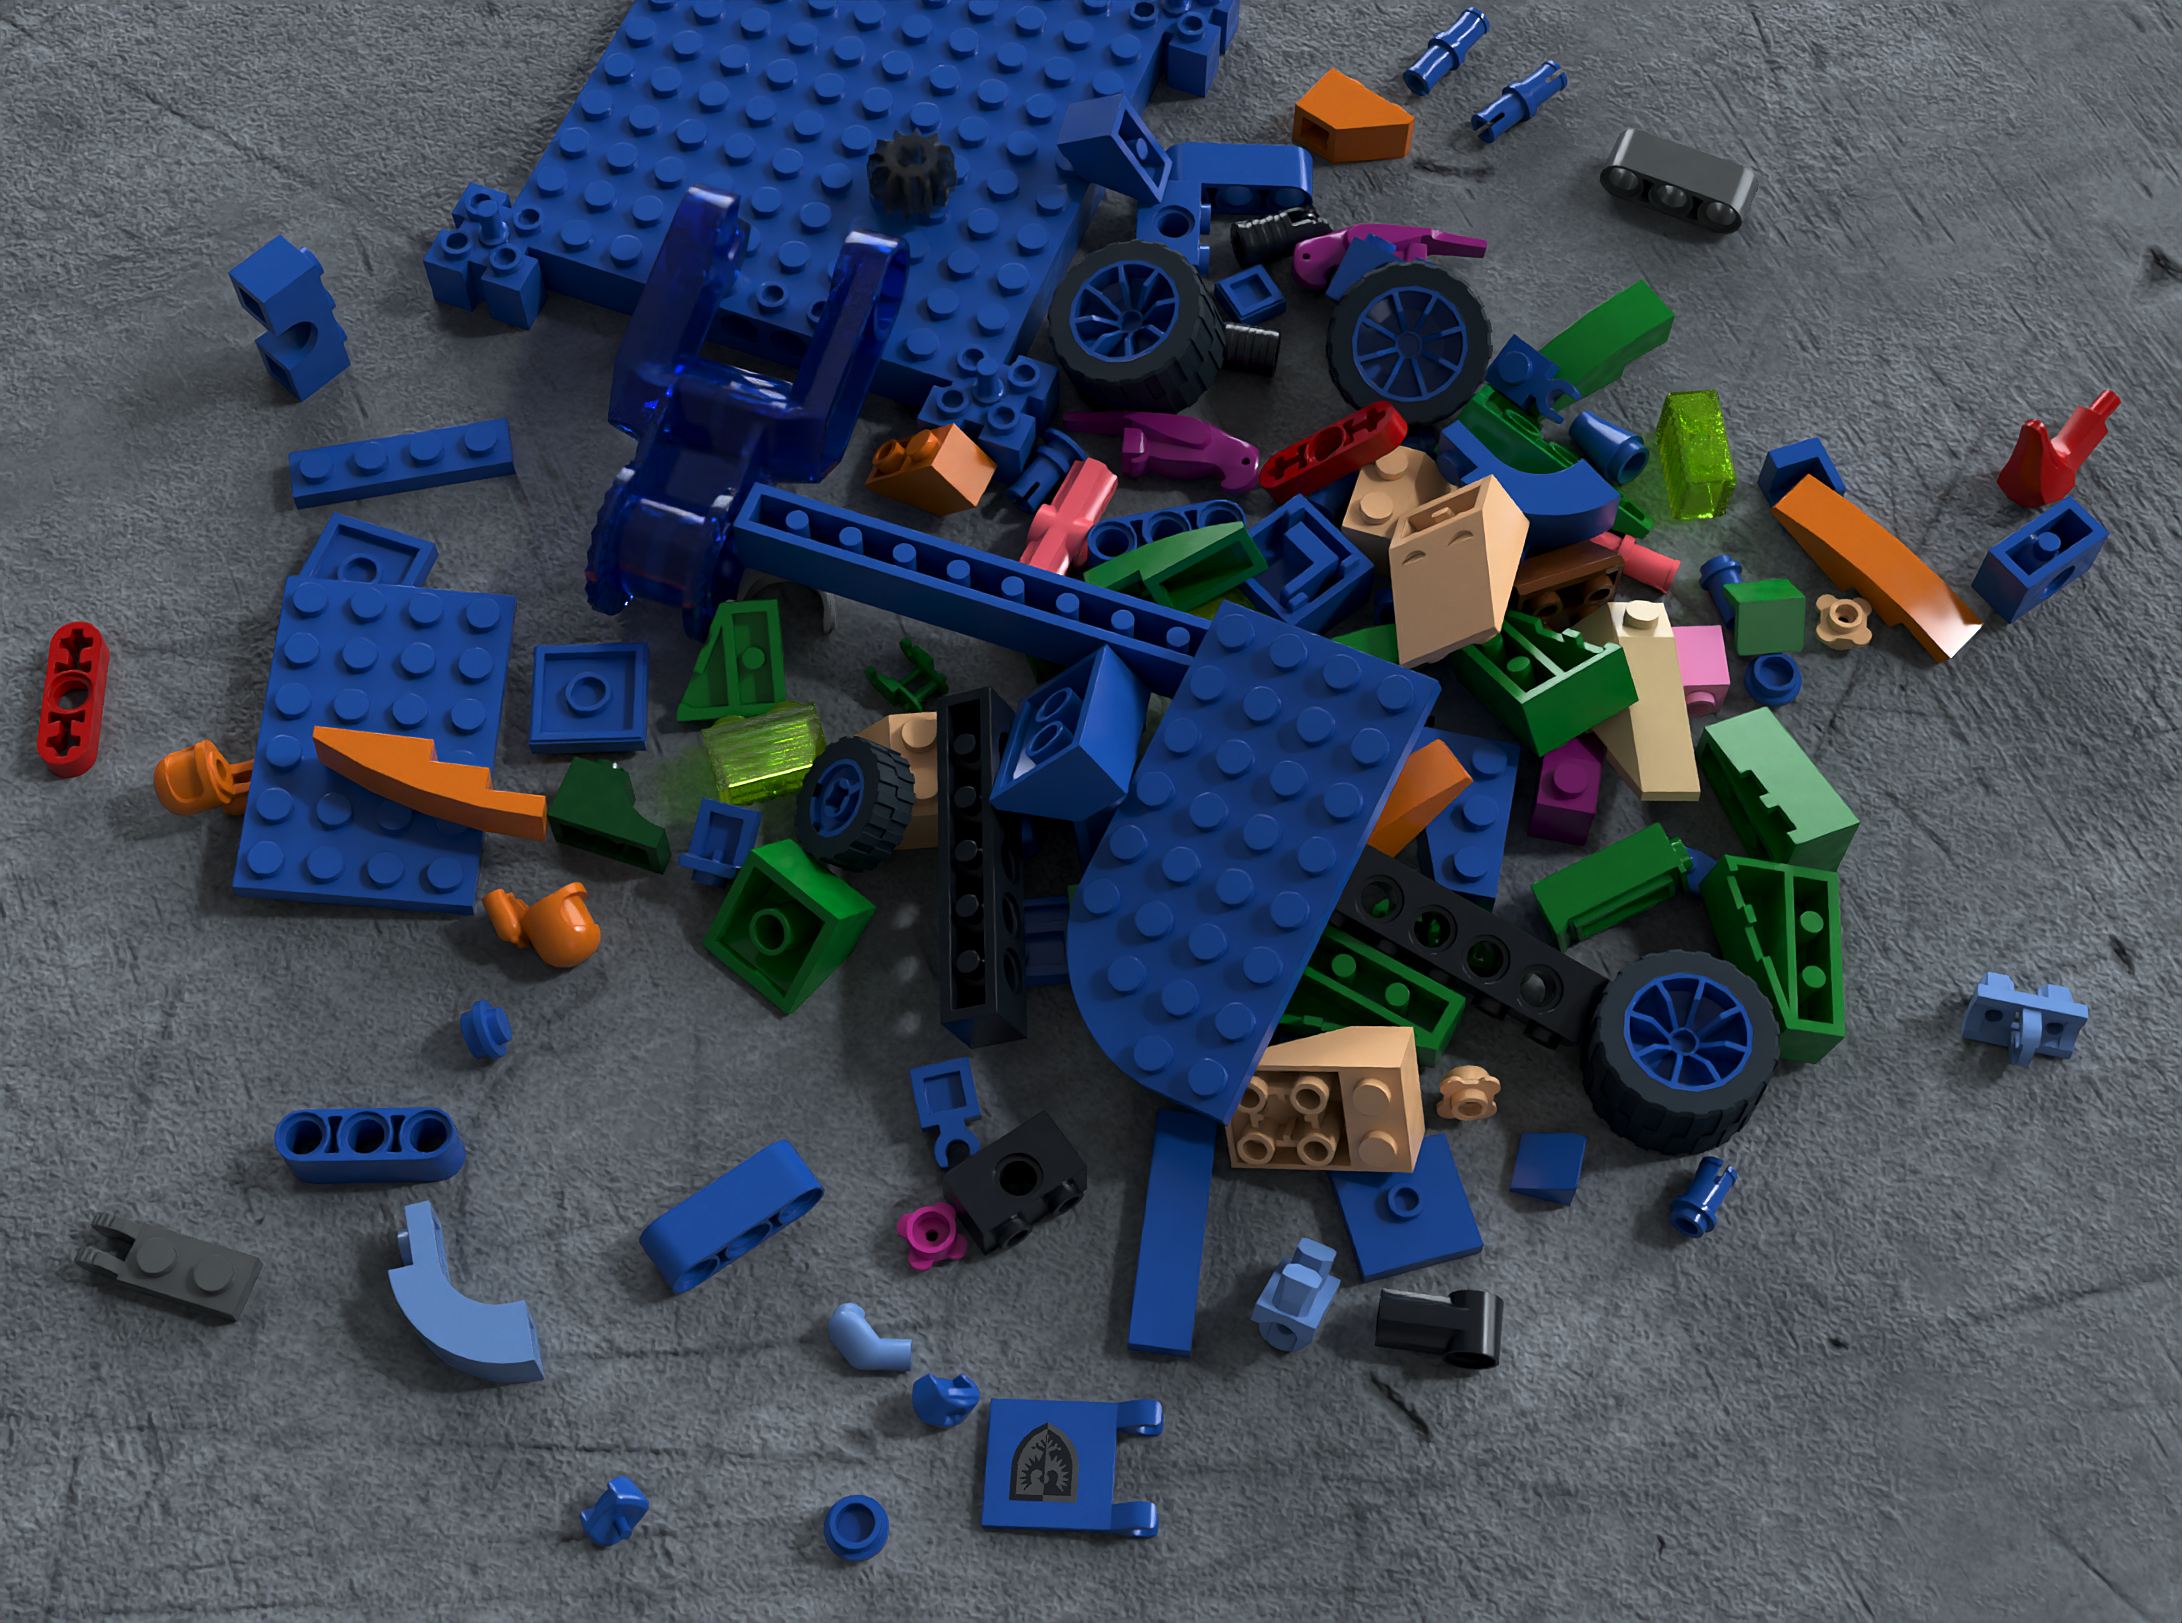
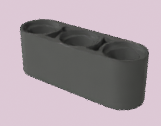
(1679, 181)

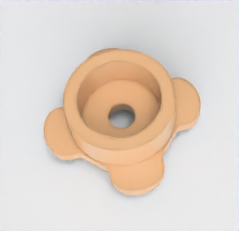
(1840, 634)
(1468, 1094)

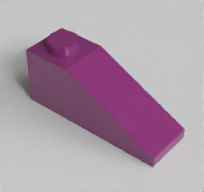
(1567, 791)

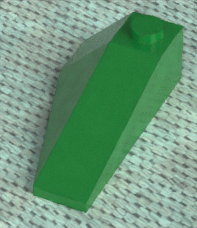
(1517, 442)

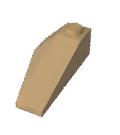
(1652, 737)

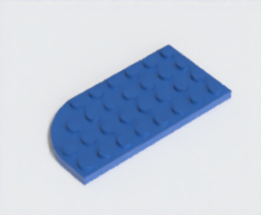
(1235, 851)

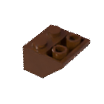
(1566, 584)

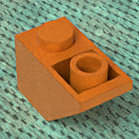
(1350, 122)
(932, 471)

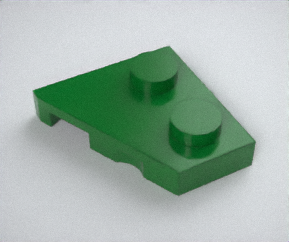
(739, 665)

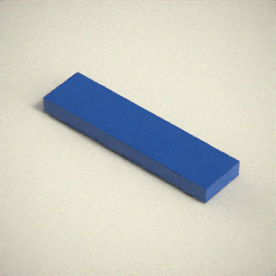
(1173, 1234)

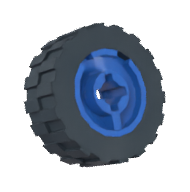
(854, 804)

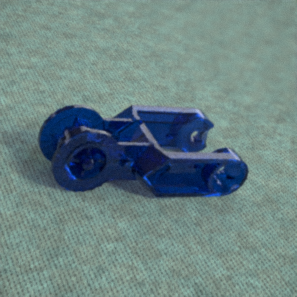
(721, 428)

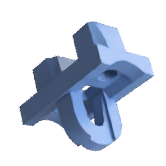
(2046, 1020)
(1297, 1297)

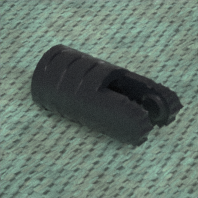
(1275, 234)
(1251, 349)

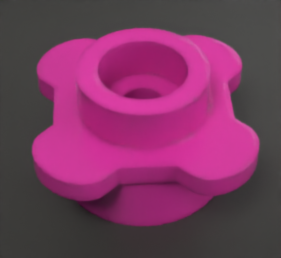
(929, 1219)

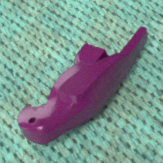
(1321, 256)
(1174, 447)

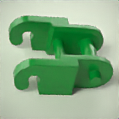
(896, 691)

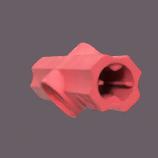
(1061, 529)

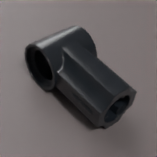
(1458, 1327)

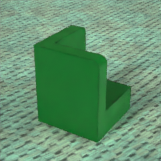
(1766, 616)

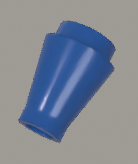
(1612, 449)

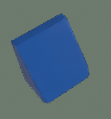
(1548, 1166)

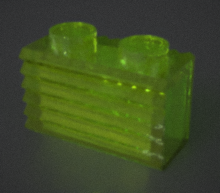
(1695, 454)
(763, 753)

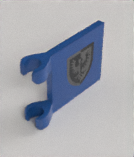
(1057, 1465)

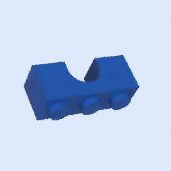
(288, 298)

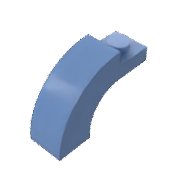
(468, 1335)

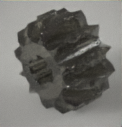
(912, 173)

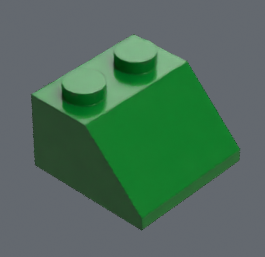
(787, 923)

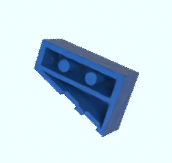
(1468, 837)

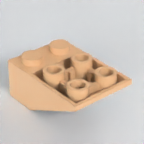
(1454, 570)
(1333, 1104)

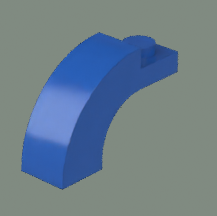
(1559, 505)

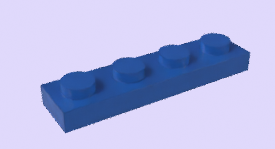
(401, 463)

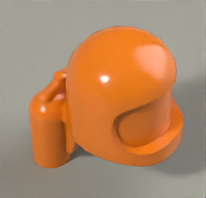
(201, 781)
(555, 925)

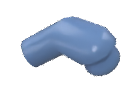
(861, 1344)

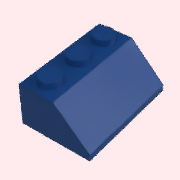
(1074, 741)

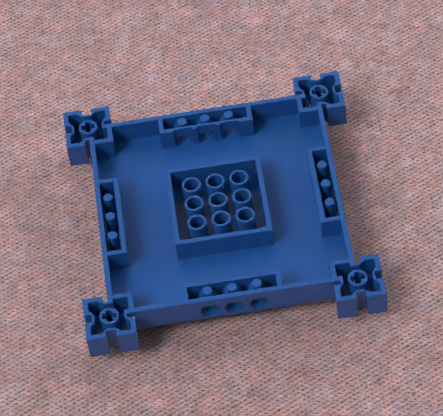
(785, 114)

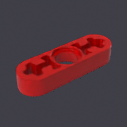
(1359, 440)
(84, 720)

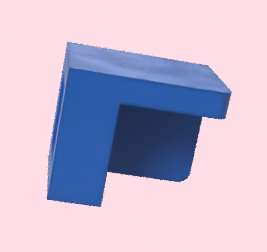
(1790, 463)
(1305, 567)

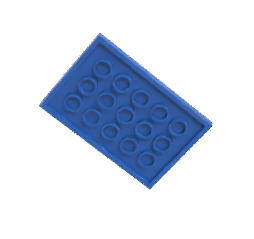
(382, 665)

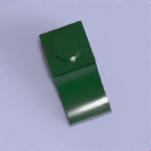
(598, 816)

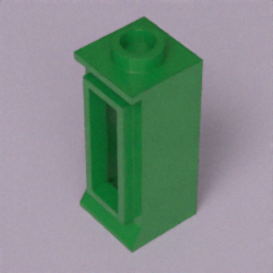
(1612, 885)

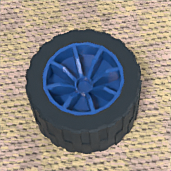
(1136, 329)
(1409, 340)
(1679, 1052)

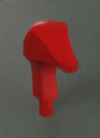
(2046, 469)

